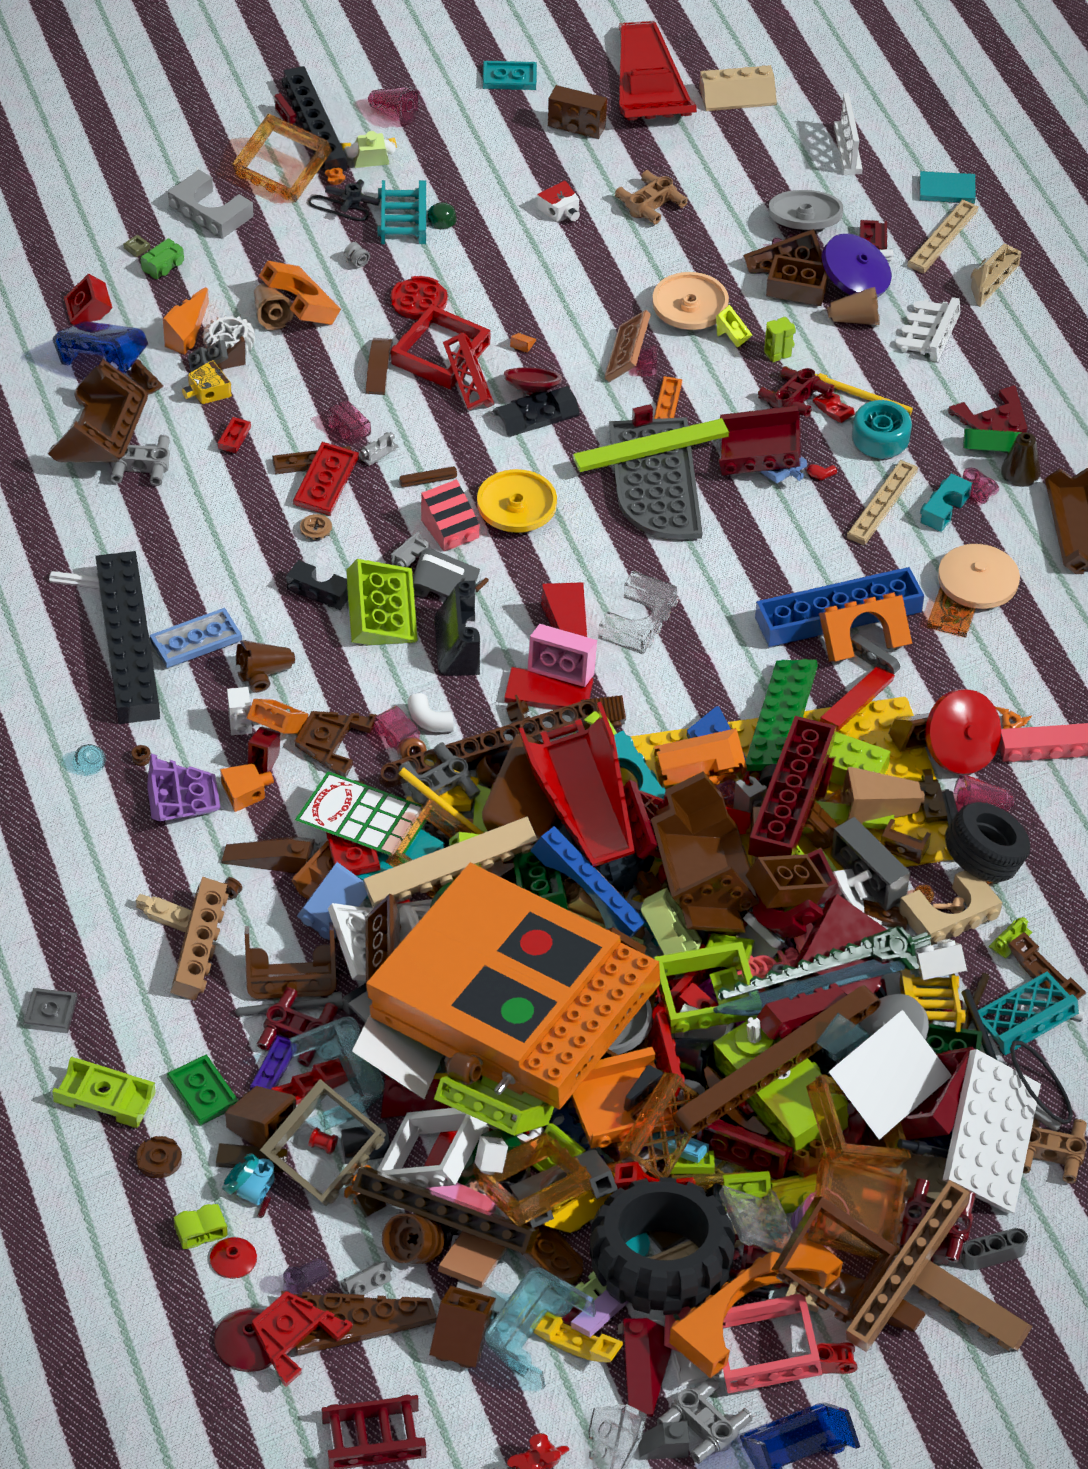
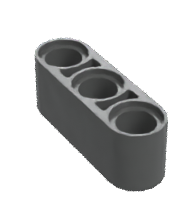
(1001, 1241)

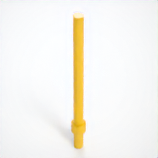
(857, 392)
(432, 795)

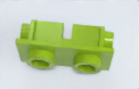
(1017, 927)

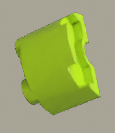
(727, 979)

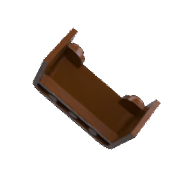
(307, 978)

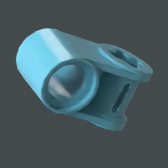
(258, 1183)

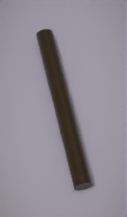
(976, 997)

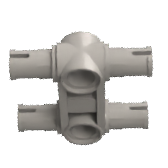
(144, 459)
(706, 1420)

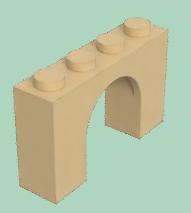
(980, 902)

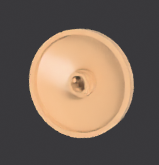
(689, 300)
(978, 576)

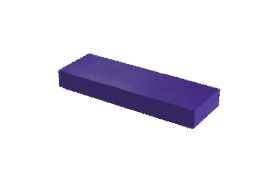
(274, 1064)

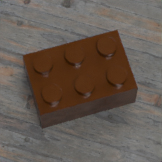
(577, 112)
(797, 280)
(786, 880)

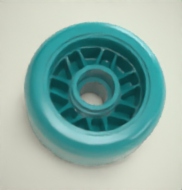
(881, 429)

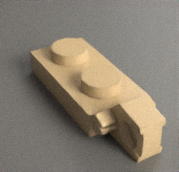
(164, 912)

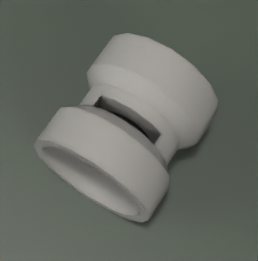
(356, 254)

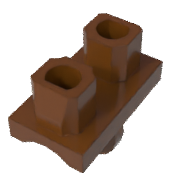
(807, 1161)

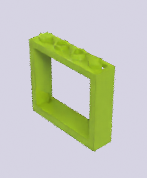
(694, 961)
(497, 1110)

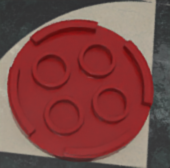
(417, 295)

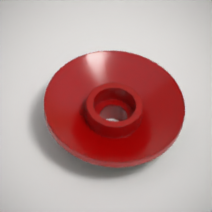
(233, 1265)

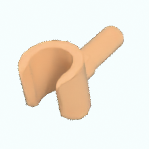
(956, 907)

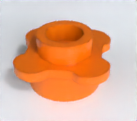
(335, 176)

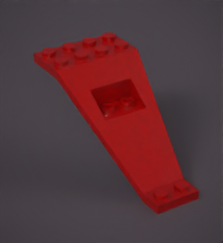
(649, 76)

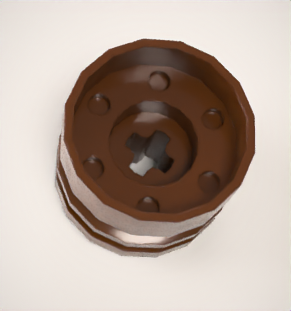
(412, 1239)

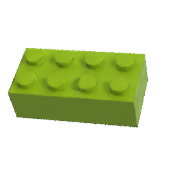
(856, 754)

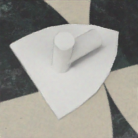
(852, 886)

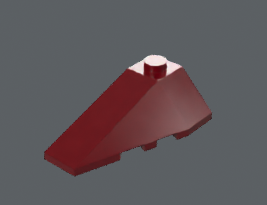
(644, 1362)

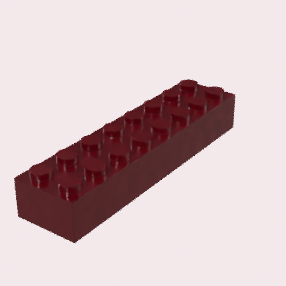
(792, 788)

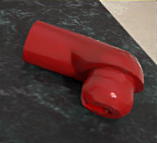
(821, 473)

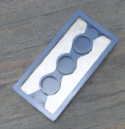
(195, 637)

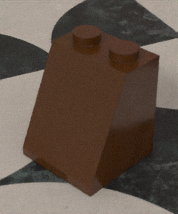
(259, 1114)
(461, 1326)

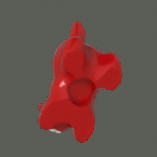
(540, 1455)

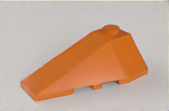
(184, 322)

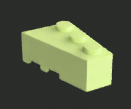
(669, 924)

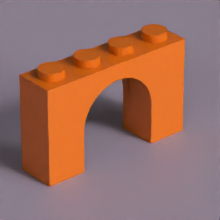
(311, 301)
(837, 624)

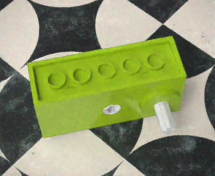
(784, 1102)

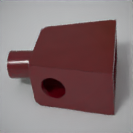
(265, 743)

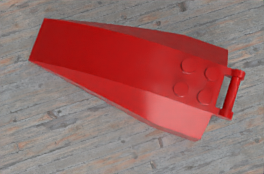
(585, 786)

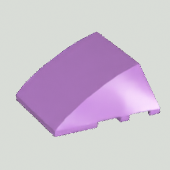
(180, 791)

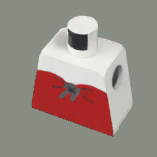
(559, 202)

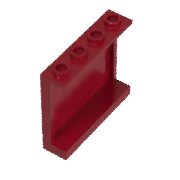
(761, 440)
(837, 927)

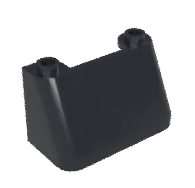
(455, 643)

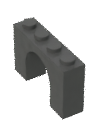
(601, 1181)

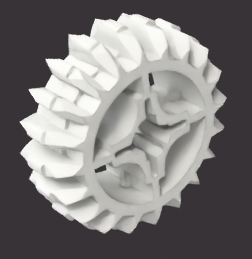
(229, 330)

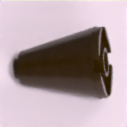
(1022, 461)

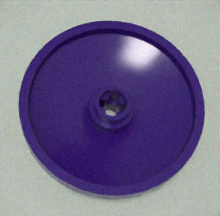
(856, 264)

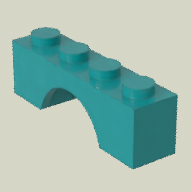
(635, 763)

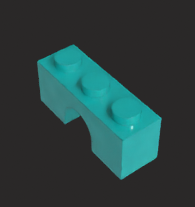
(938, 510)

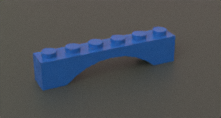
(561, 855)

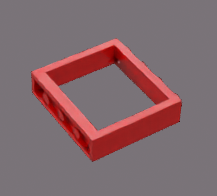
(418, 366)

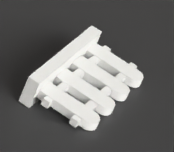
(934, 338)

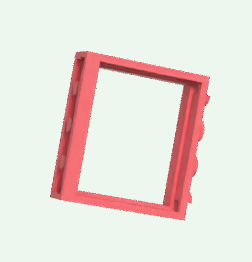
(775, 1371)

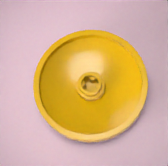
(517, 500)

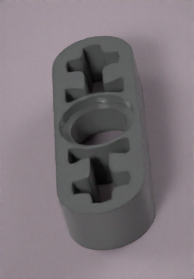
(864, 648)

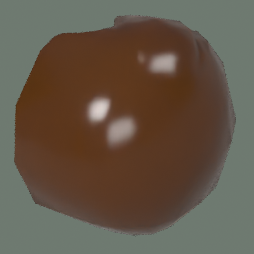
(487, 771)

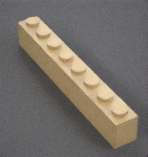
(449, 862)

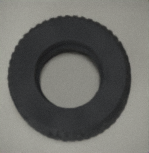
(987, 842)

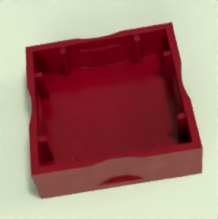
(938, 1111)

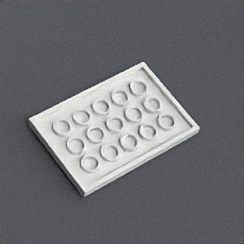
(991, 1132)

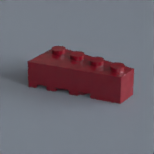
(786, 1015)

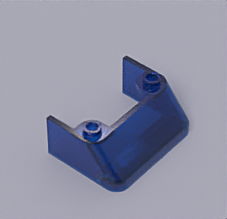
(799, 1436)

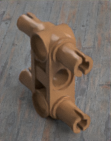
(651, 197)
(1058, 1148)

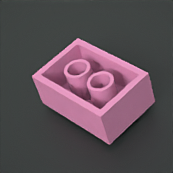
(562, 655)

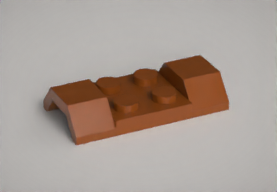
(314, 871)

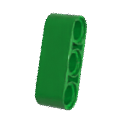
(989, 439)

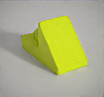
(729, 322)

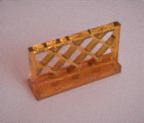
(647, 1120)

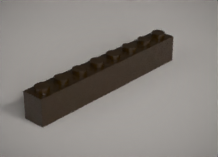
(444, 1210)

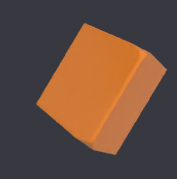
(522, 342)

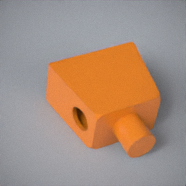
(244, 785)

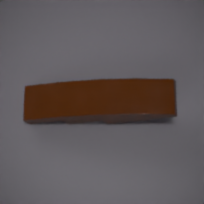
(904, 1317)

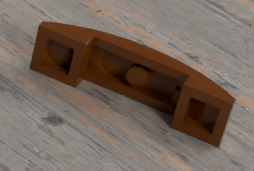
(378, 366)
(1035, 964)
(753, 1124)

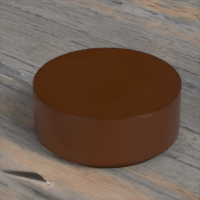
(259, 683)

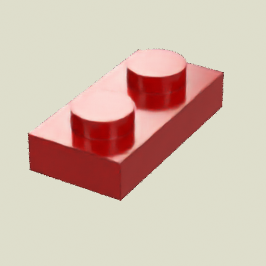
(234, 435)

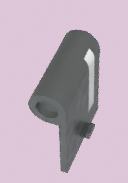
(440, 573)

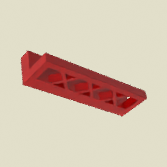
(473, 365)

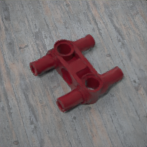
(796, 390)
(292, 1023)
(919, 1203)

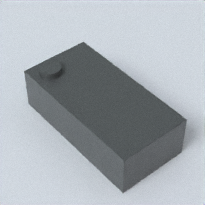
(860, 851)

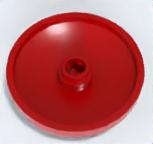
(963, 731)

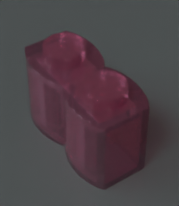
(395, 726)

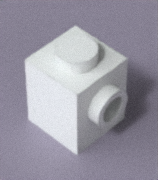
(491, 1155)

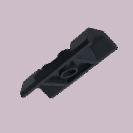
(538, 410)

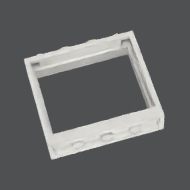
(432, 1122)

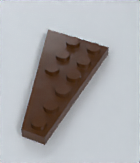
(368, 1315)

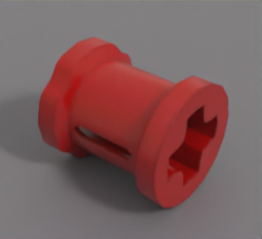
(323, 1141)

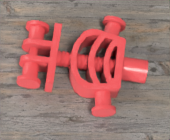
(762, 964)

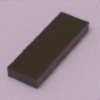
(230, 1154)

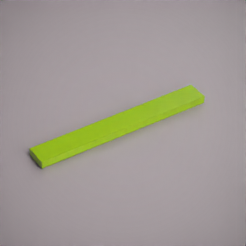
(650, 445)

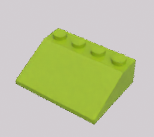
(381, 603)

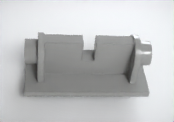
(379, 449)
(403, 555)
(370, 1279)

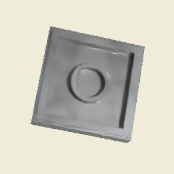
(50, 1010)

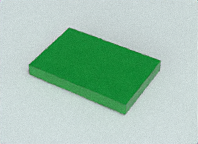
(202, 1089)

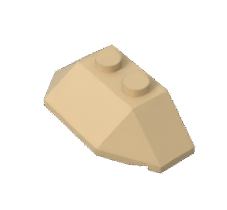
(994, 272)

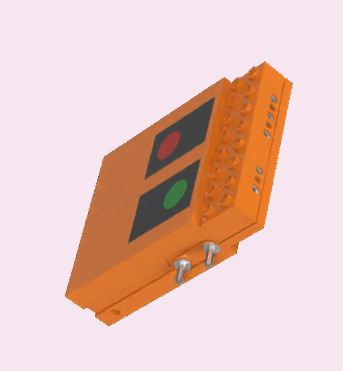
(512, 985)

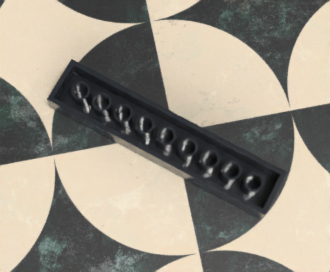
(127, 637)

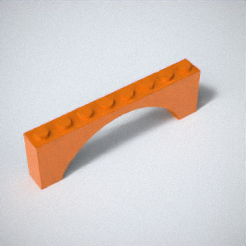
(701, 1331)

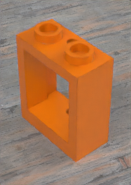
(275, 716)

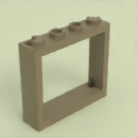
(297, 1118)

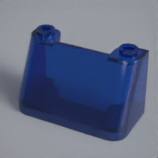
(114, 342)

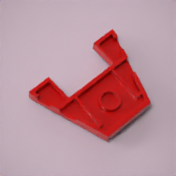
(287, 1324)

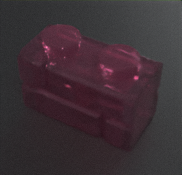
(349, 421)

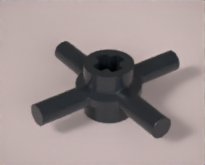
(352, 195)

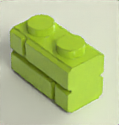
(779, 339)

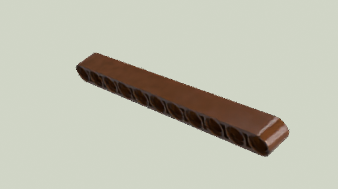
(495, 736)
(771, 1063)

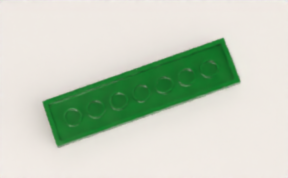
(783, 701)

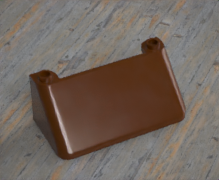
(107, 421)
(518, 794)

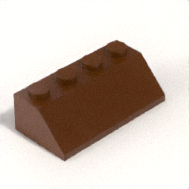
(381, 934)

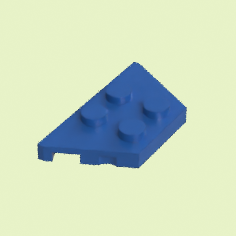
(710, 723)

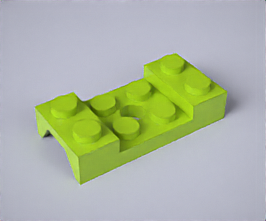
(126, 1098)

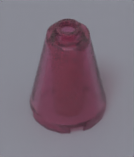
(396, 102)
(975, 790)

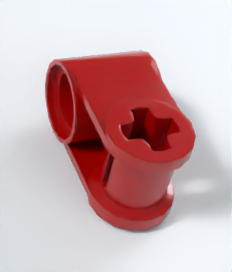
(837, 1358)

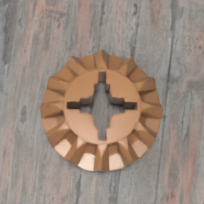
(308, 524)

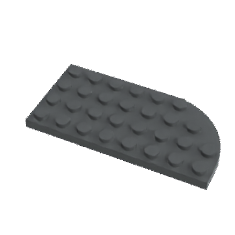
(658, 489)

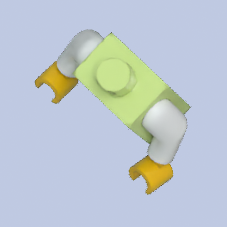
(370, 150)

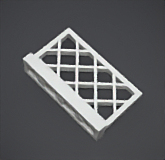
(848, 139)

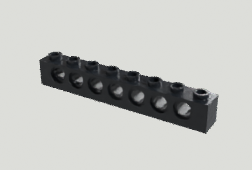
(312, 114)

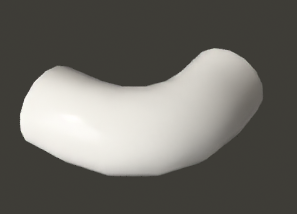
(426, 717)

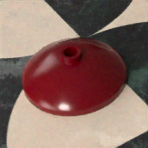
(532, 379)
(236, 1346)

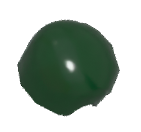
(442, 215)

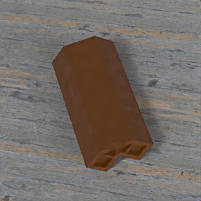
(1070, 514)

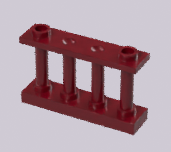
(373, 1454)

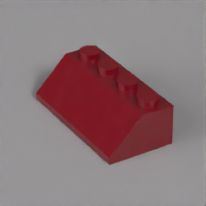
(747, 1148)

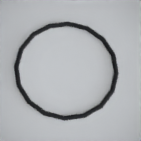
(1070, 1114)

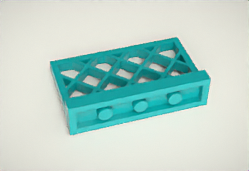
(1036, 1023)

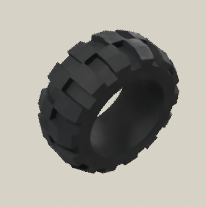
(662, 1283)

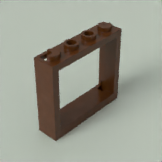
(886, 1250)

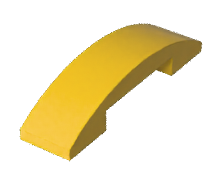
(572, 1341)

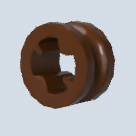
(138, 751)
(233, 887)

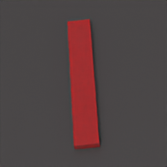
(857, 698)

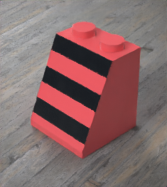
(449, 515)

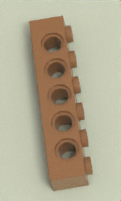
(195, 951)

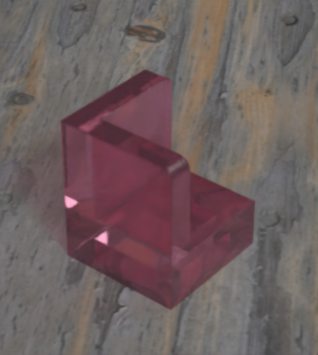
(647, 361)

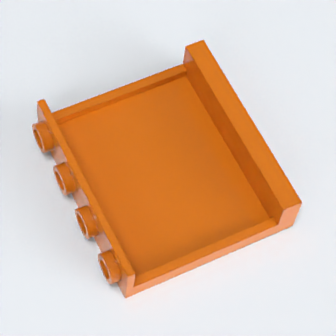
(603, 1094)

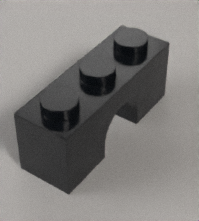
(303, 581)

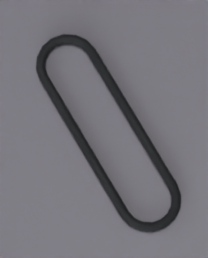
(334, 212)

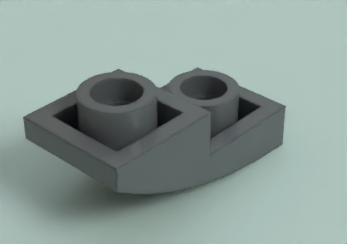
(201, 356)

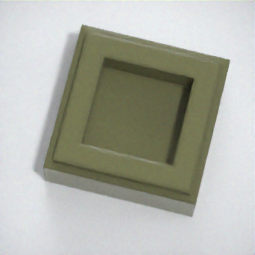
(136, 246)

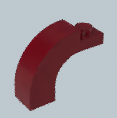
(788, 923)

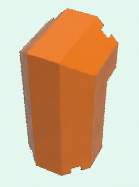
(711, 753)

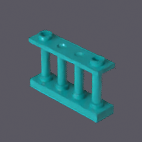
(418, 206)

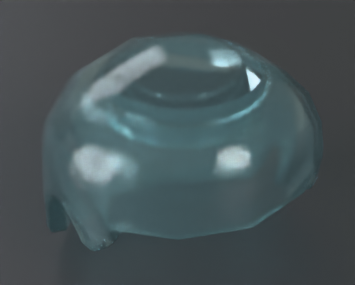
(89, 759)

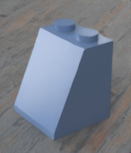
(337, 887)

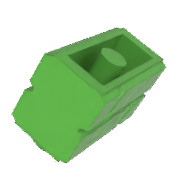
(162, 258)

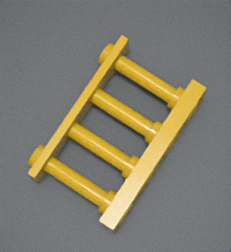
(908, 987)

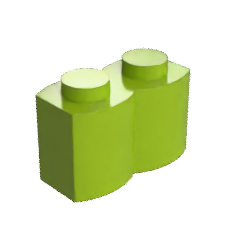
(200, 1226)

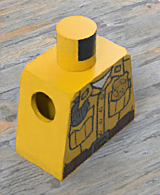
(207, 384)

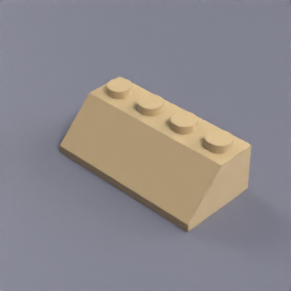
(738, 88)

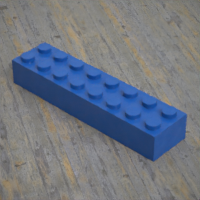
(797, 614)

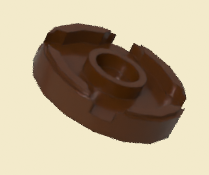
(159, 1157)

